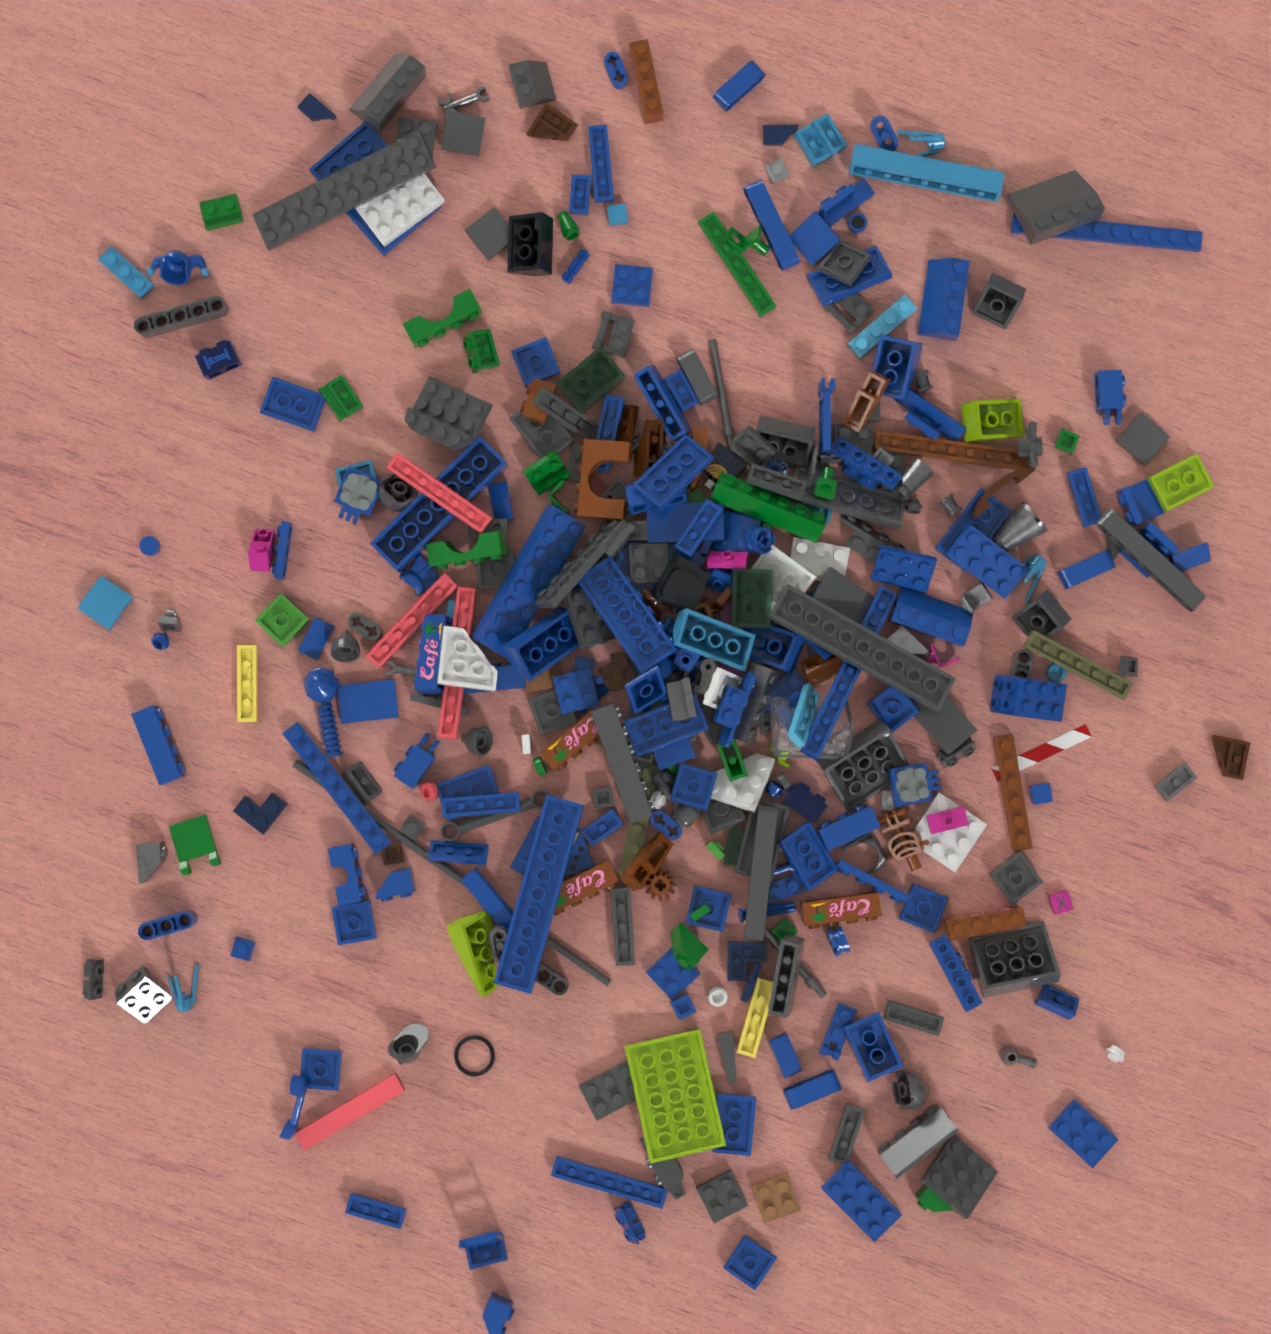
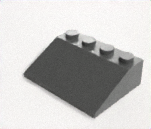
(1055, 206)
(865, 767)
(1014, 959)

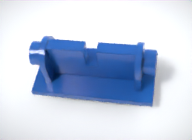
(632, 1230)

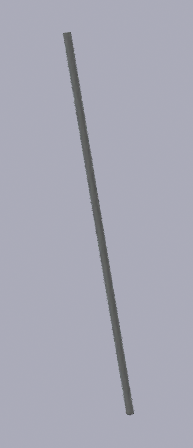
(456, 876)

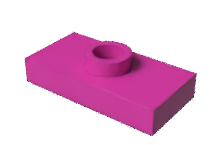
(728, 559)
(947, 820)

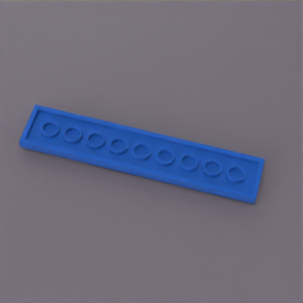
(539, 894)

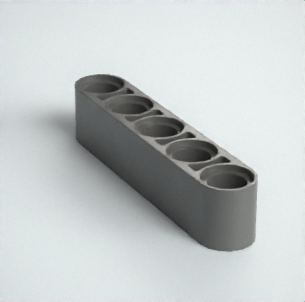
(172, 314)

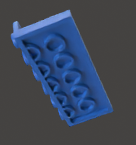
(626, 615)

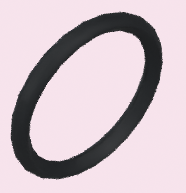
(474, 1073)

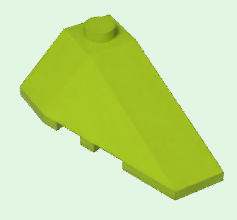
(473, 946)

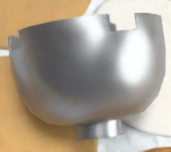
(396, 493)
(910, 1089)

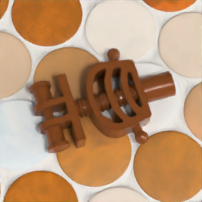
(911, 856)

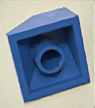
(645, 689)

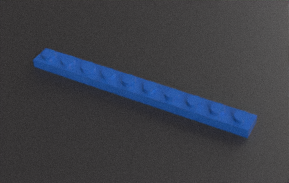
(1129, 235)
(845, 679)

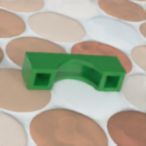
(464, 309)
(488, 545)

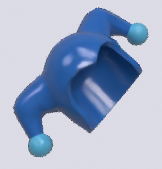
(177, 267)

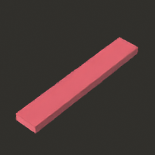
(439, 493)
(411, 620)
(349, 1111)

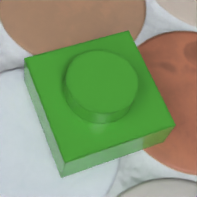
(716, 849)

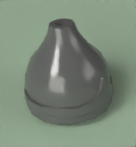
(345, 648)
(478, 740)

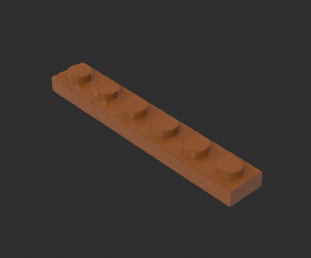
(1012, 793)

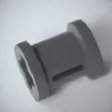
(922, 381)
(950, 506)

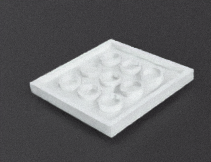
(400, 208)

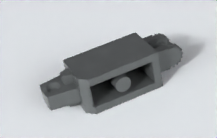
(668, 1174)

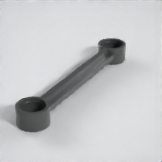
(481, 820)

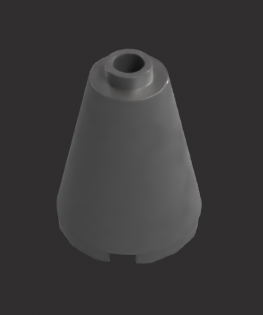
(1019, 528)

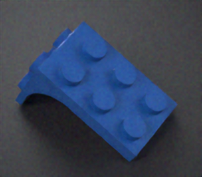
(1028, 698)

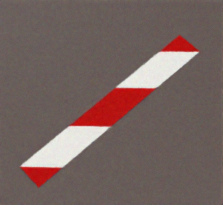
(1050, 748)

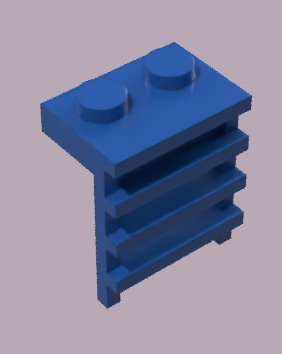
(484, 1249)

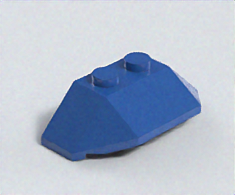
(735, 528)

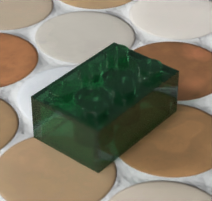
(591, 380)
(752, 597)

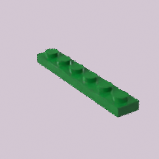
(737, 265)

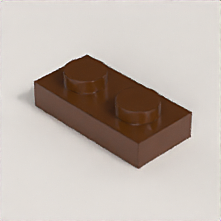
(627, 423)

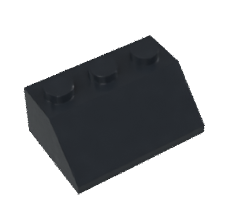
(530, 244)

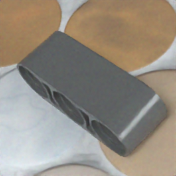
(697, 376)
(1017, 666)
(554, 976)

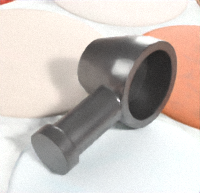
(1006, 1050)

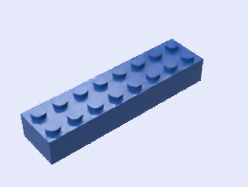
(425, 518)
(529, 575)

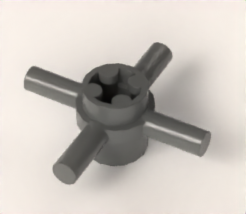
(1030, 446)

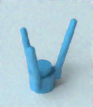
(934, 140)
(1036, 566)
(183, 1001)

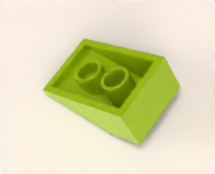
(992, 420)

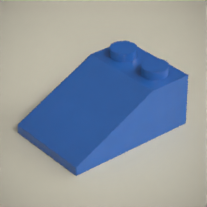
(898, 361)
(776, 648)
(873, 1047)

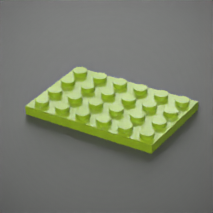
(675, 1096)

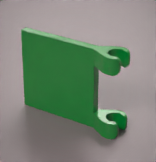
(193, 840)

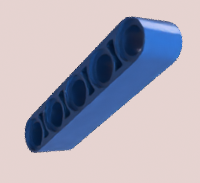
(771, 225)

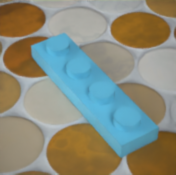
(882, 326)
(804, 715)

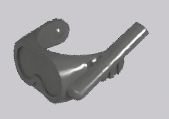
(872, 840)

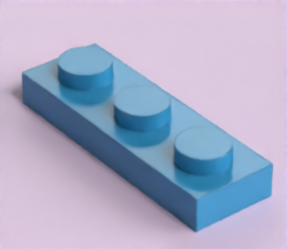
(126, 272)

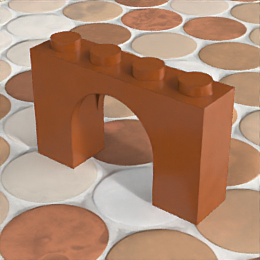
(593, 455)

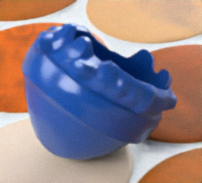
(321, 685)

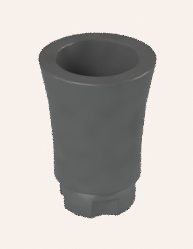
(913, 478)

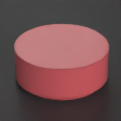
(429, 790)

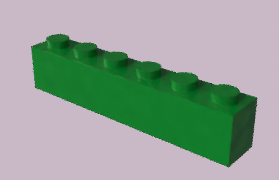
(769, 507)

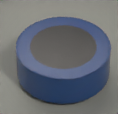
(857, 223)

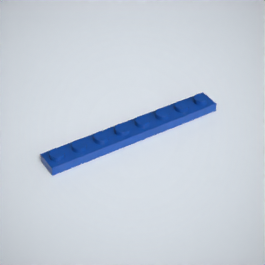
(337, 788)

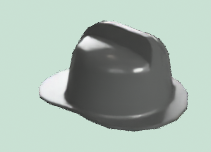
(408, 1043)

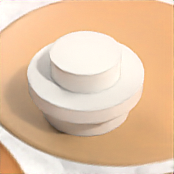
(658, 799)
(717, 996)
(1115, 1054)

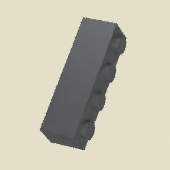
(786, 975)

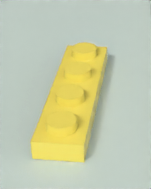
(247, 683)
(755, 1018)

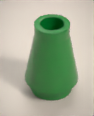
(568, 227)

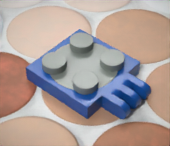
(357, 494)
(912, 784)

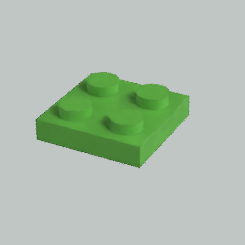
(282, 620)

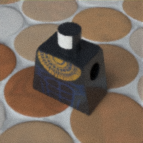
(725, 462)

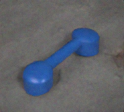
(298, 1088)

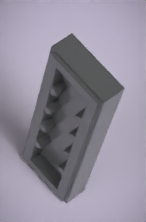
(913, 1017)

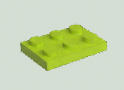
(1180, 482)

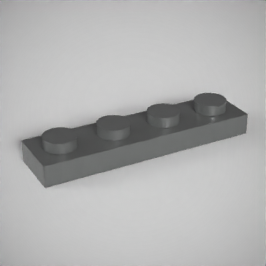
(565, 414)
(622, 926)

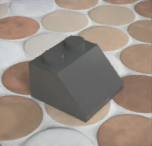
(531, 83)
(999, 301)
(1042, 615)

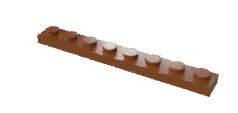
(949, 450)

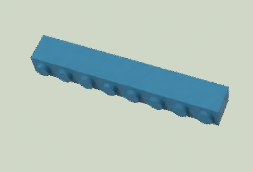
(926, 173)

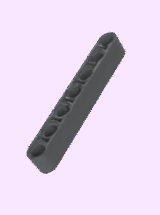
(1150, 560)
(760, 872)

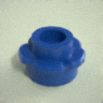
(160, 641)
(774, 789)

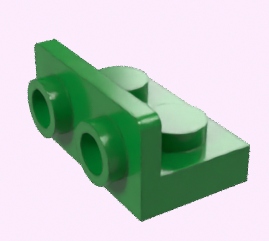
(480, 350)
(546, 472)

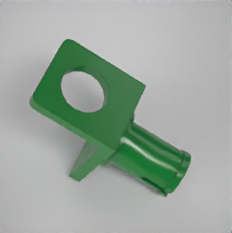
(751, 240)
(825, 485)
(555, 502)

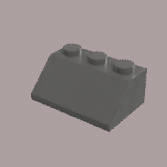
(790, 439)

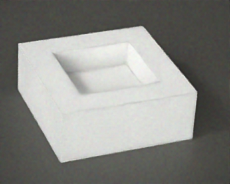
(526, 744)

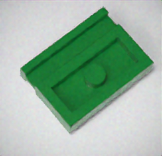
(221, 212)
(341, 398)

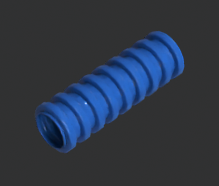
(329, 730)

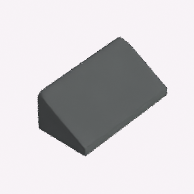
(362, 783)

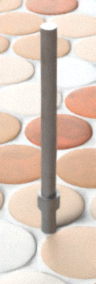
(728, 431)
(809, 979)

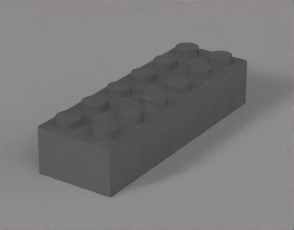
(620, 759)

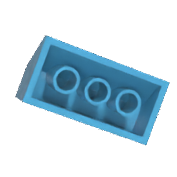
(713, 639)

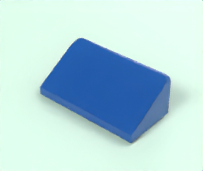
(501, 501)
(1191, 557)
(316, 638)
(1057, 1002)

